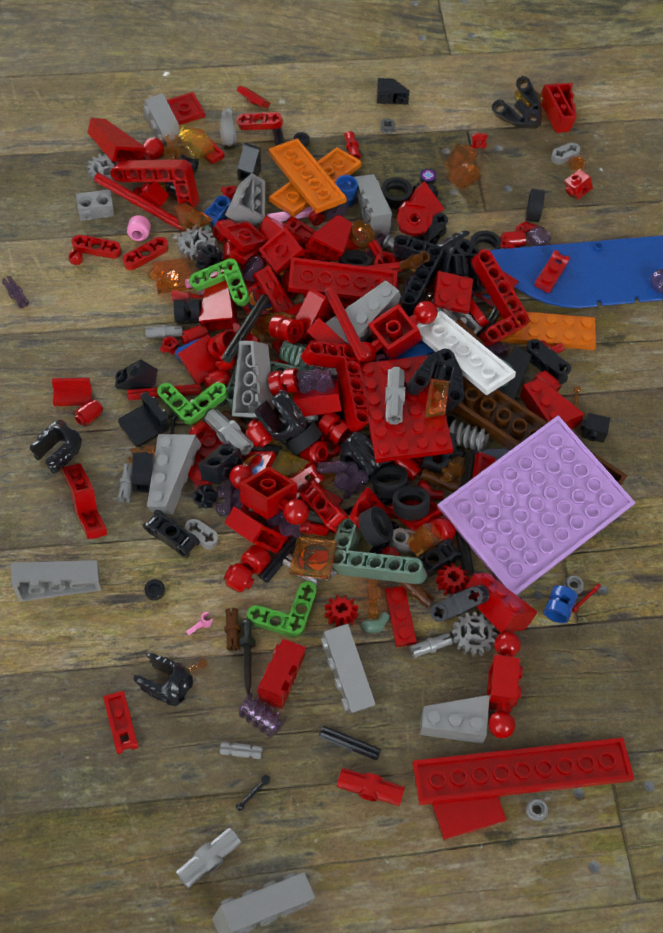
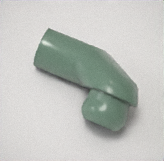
(375, 626)

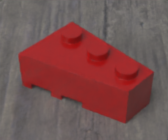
(559, 106)
(549, 404)
(503, 607)
(281, 673)

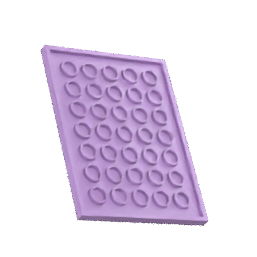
(535, 505)

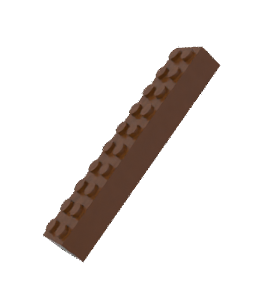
(507, 420)

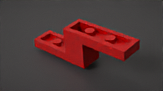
(84, 501)

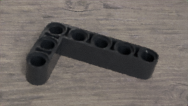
(424, 275)

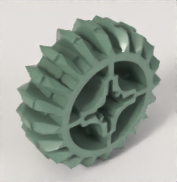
(292, 354)

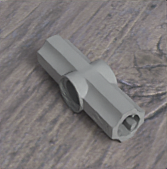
(395, 395)
(228, 431)
(208, 857)

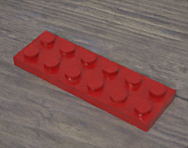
(346, 279)

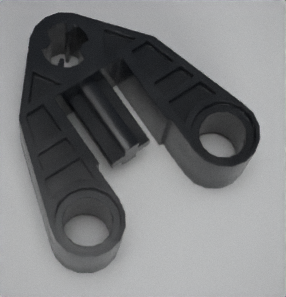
(511, 117)
(458, 262)
(443, 364)

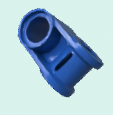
(218, 209)

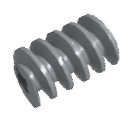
(469, 437)

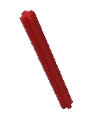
(137, 200)

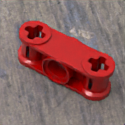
(331, 514)

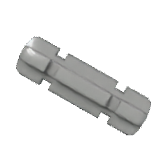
(241, 750)

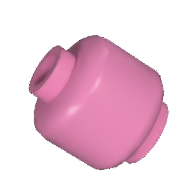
(138, 228)

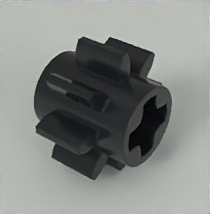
(205, 496)

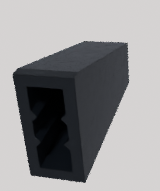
(519, 360)

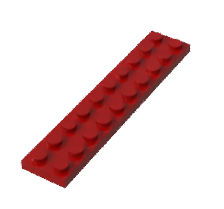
(521, 771)

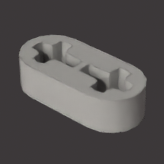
(565, 153)
(205, 531)

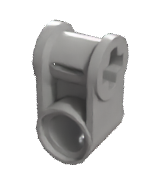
(402, 547)

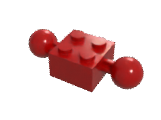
(397, 331)
(269, 493)
(503, 684)

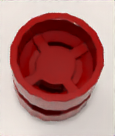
(286, 329)
(218, 344)
(283, 380)
(334, 427)

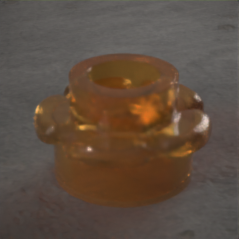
(577, 163)

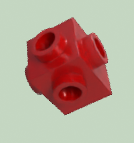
(578, 184)

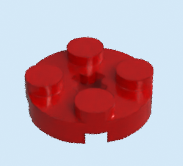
(412, 228)

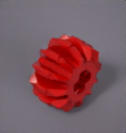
(445, 578)
(334, 607)

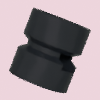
(182, 315)

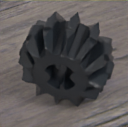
(208, 256)

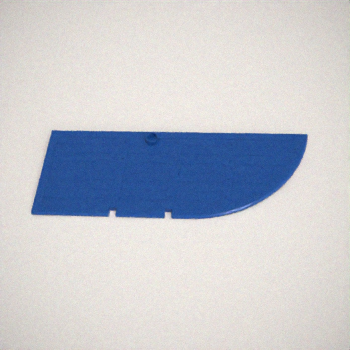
(597, 271)

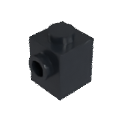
(595, 427)

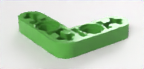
(229, 276)
(188, 407)
(287, 619)

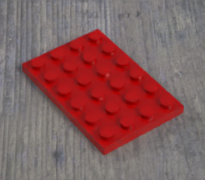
(415, 434)

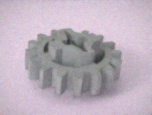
(100, 165)
(193, 240)
(478, 641)

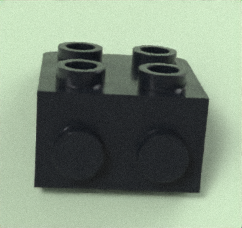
(145, 421)

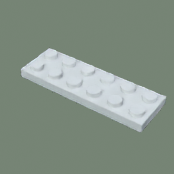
(476, 361)

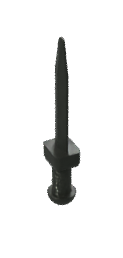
(248, 643)

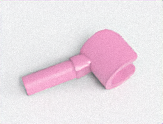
(202, 623)

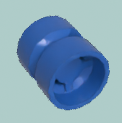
(348, 186)
(560, 604)

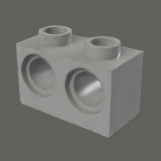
(95, 205)

